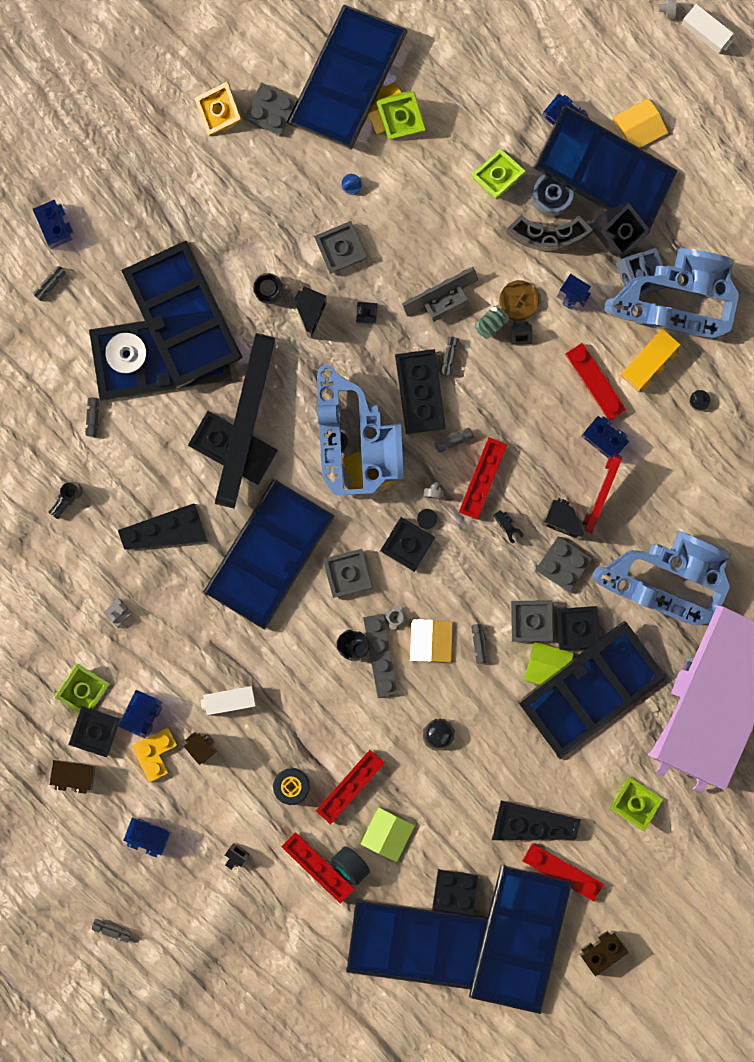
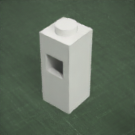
(708, 29)
(228, 700)

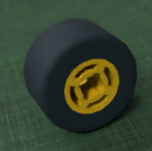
(291, 786)

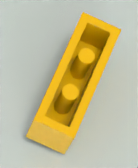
(650, 360)

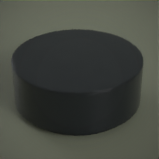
(427, 518)

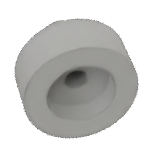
(669, 8)
(434, 492)

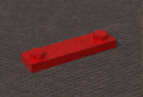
(595, 382)
(482, 478)
(591, 519)
(350, 786)
(317, 867)
(555, 867)

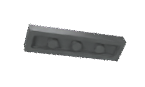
(380, 655)

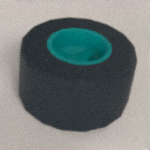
(350, 865)

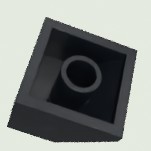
(620, 229)
(310, 307)
(563, 519)

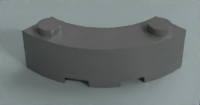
(548, 238)

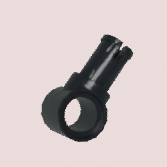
(65, 499)

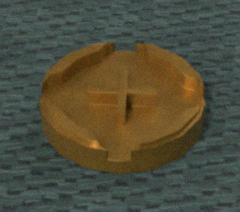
(519, 300)

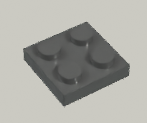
(270, 109)
(340, 247)
(563, 564)
(347, 573)
(531, 621)

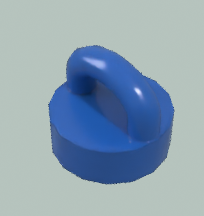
(351, 184)

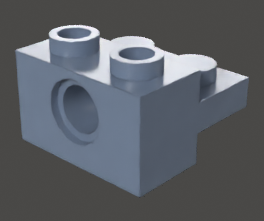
(640, 265)

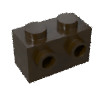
(200, 747)
(72, 775)
(603, 952)

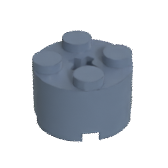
(551, 206)

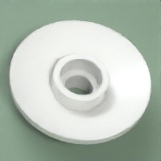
(116, 348)

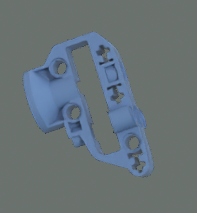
(701, 275)
(382, 452)
(695, 563)

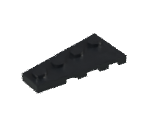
(171, 528)
(529, 823)

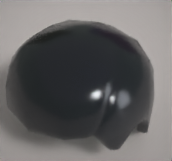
(268, 288)
(352, 645)
(438, 734)

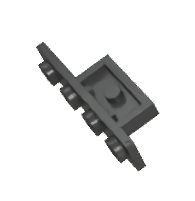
(442, 298)

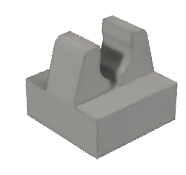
(117, 613)

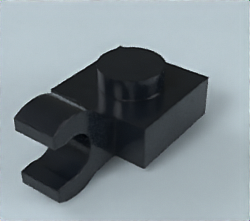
(504, 521)

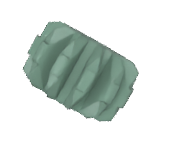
(491, 322)

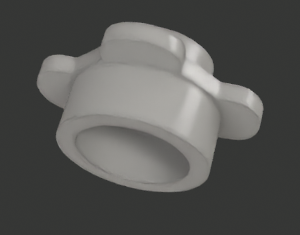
(401, 619)

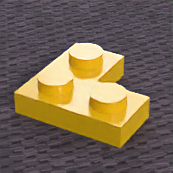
(149, 752)

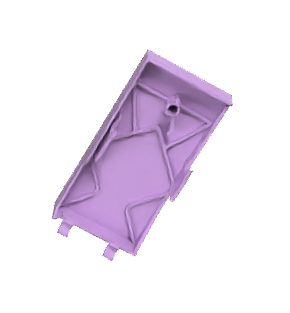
(713, 706)

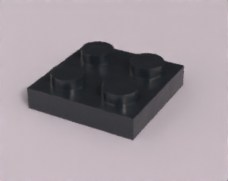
(407, 544)
(577, 627)
(94, 731)
(455, 893)

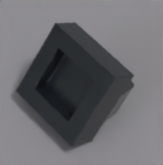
(366, 312)
(521, 333)
(236, 856)

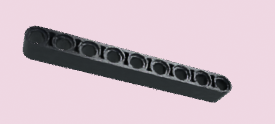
(245, 420)

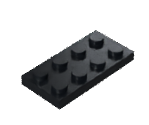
(420, 391)
(213, 440)

